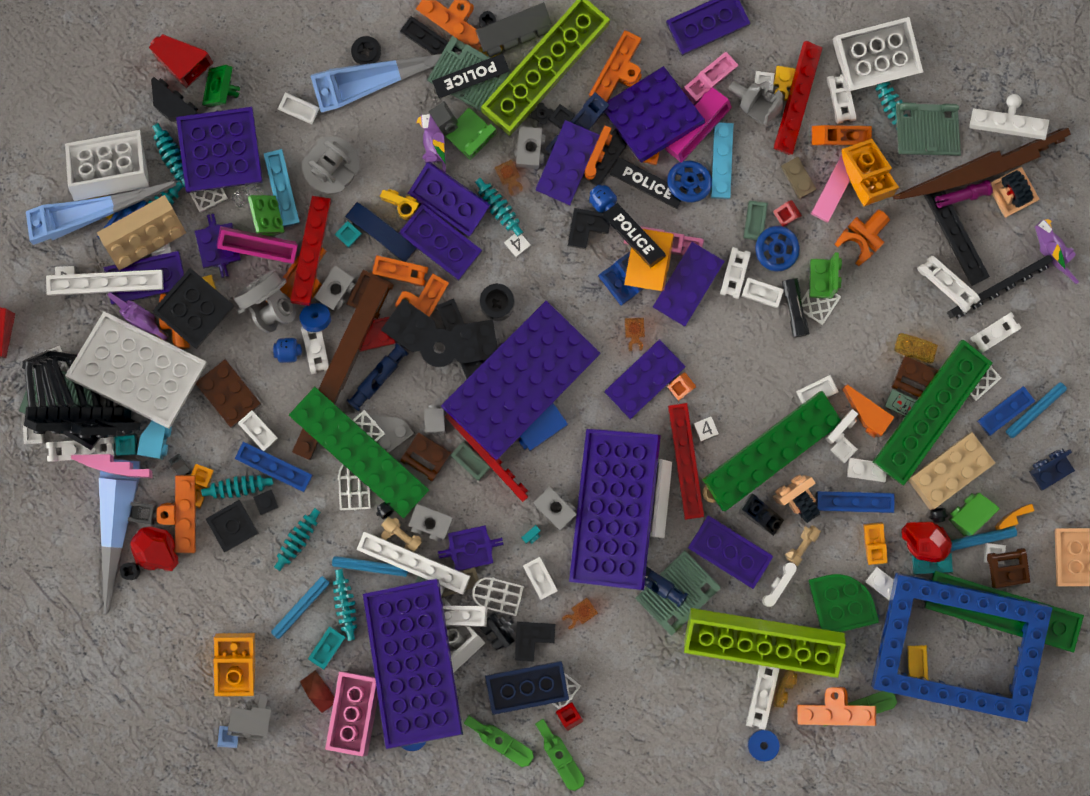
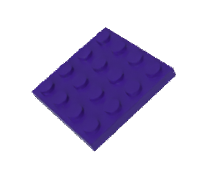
(653, 114)
(219, 149)

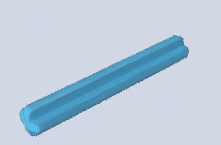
(1036, 410)
(983, 538)
(368, 566)
(300, 607)

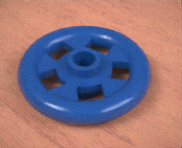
(697, 169)
(791, 240)

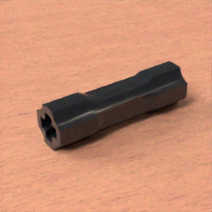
(792, 293)

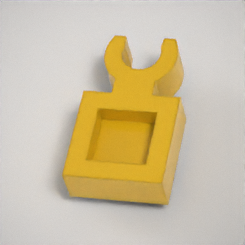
(783, 79)

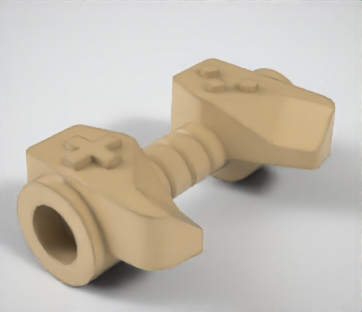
(392, 527)
(808, 535)

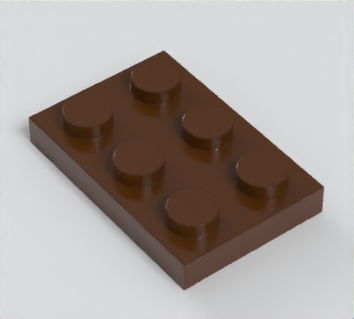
(228, 393)

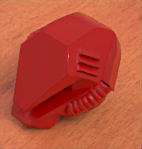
(927, 541)
(154, 549)

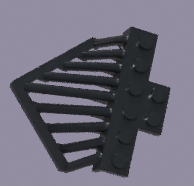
(75, 418)

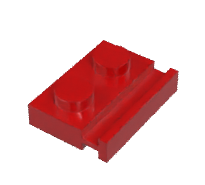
(376, 337)

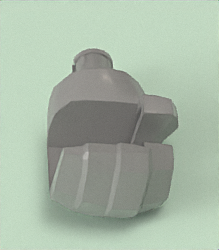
(758, 101)

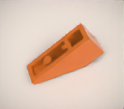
(840, 134)
(869, 414)

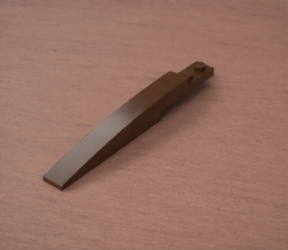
(985, 166)
(346, 355)

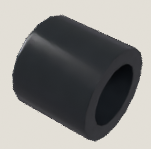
(497, 292)

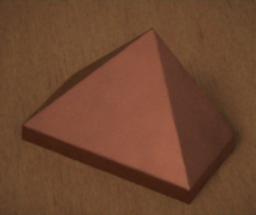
(318, 691)

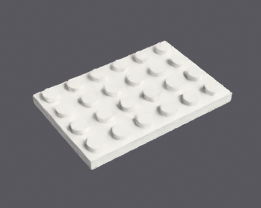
(136, 370)

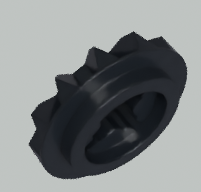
(370, 43)

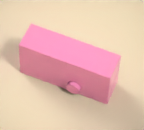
(352, 714)

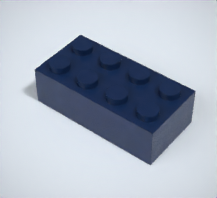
(527, 687)

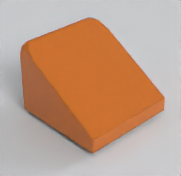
(681, 386)

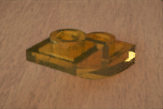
(916, 347)
(787, 681)

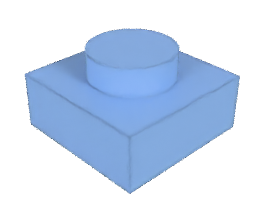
(226, 740)

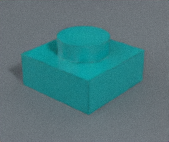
(348, 234)
(125, 445)
(532, 535)

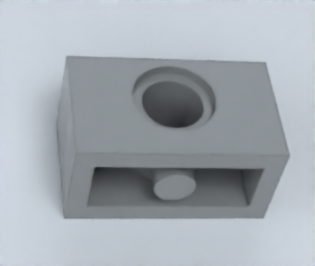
(527, 137)
(335, 278)
(434, 420)
(559, 519)
(442, 521)

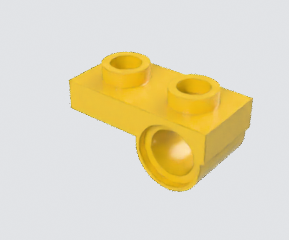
(392, 197)

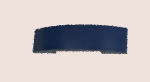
(586, 116)
(381, 232)

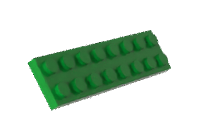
(932, 412)
(772, 451)
(358, 452)
(1062, 628)

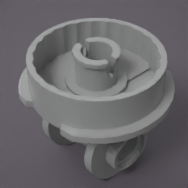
(331, 165)
(266, 314)

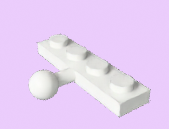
(1009, 122)

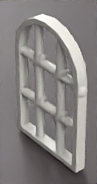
(348, 492)
(502, 601)

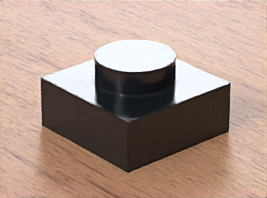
(560, 115)
(266, 502)

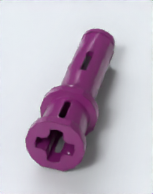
(970, 192)

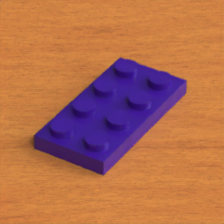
(707, 24)
(567, 162)
(449, 199)
(440, 242)
(172, 273)
(688, 284)
(644, 379)
(730, 552)

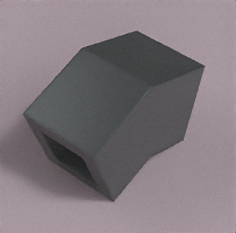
(179, 465)

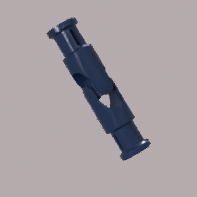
(386, 368)
(664, 588)

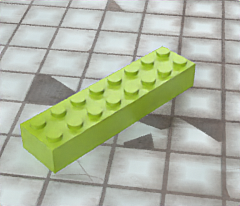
(545, 65)
(764, 642)

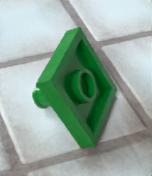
(219, 86)

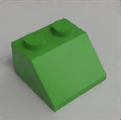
(972, 514)

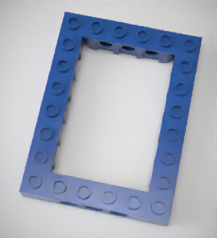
(1034, 631)

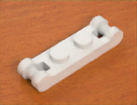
(949, 283)
(74, 448)
(762, 697)

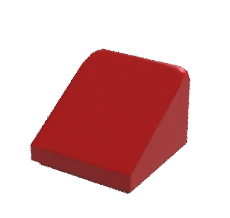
(787, 213)
(569, 716)

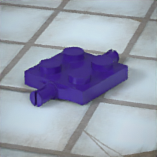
(207, 245)
(470, 548)

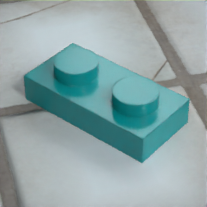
(926, 567)
(326, 648)

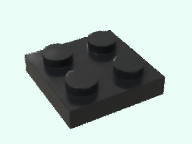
(232, 526)

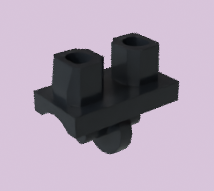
(501, 629)

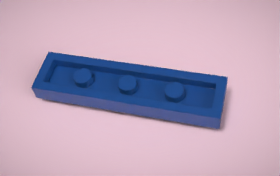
(273, 466)
(855, 502)

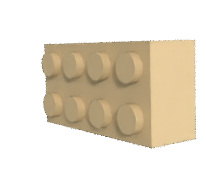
(141, 232)
(951, 471)

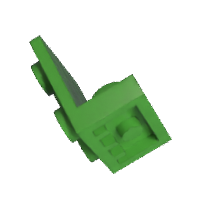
(471, 134)
(266, 215)
(824, 277)

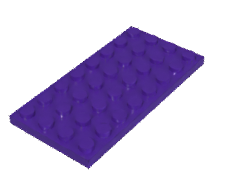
(520, 380)
(615, 509)
(412, 664)

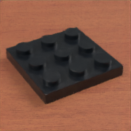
(193, 308)

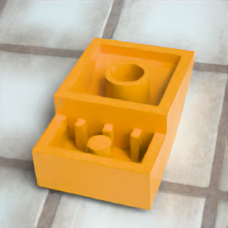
(869, 172)
(639, 272)
(234, 664)

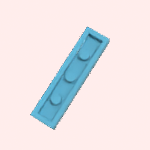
(722, 161)
(281, 187)

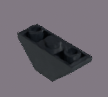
(168, 102)
(761, 514)

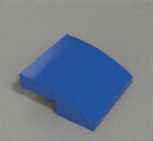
(615, 279)

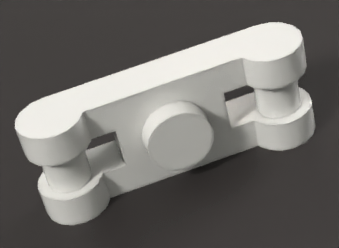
(841, 99)
(735, 272)
(995, 332)
(315, 349)
(779, 585)

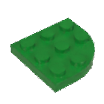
(842, 603)

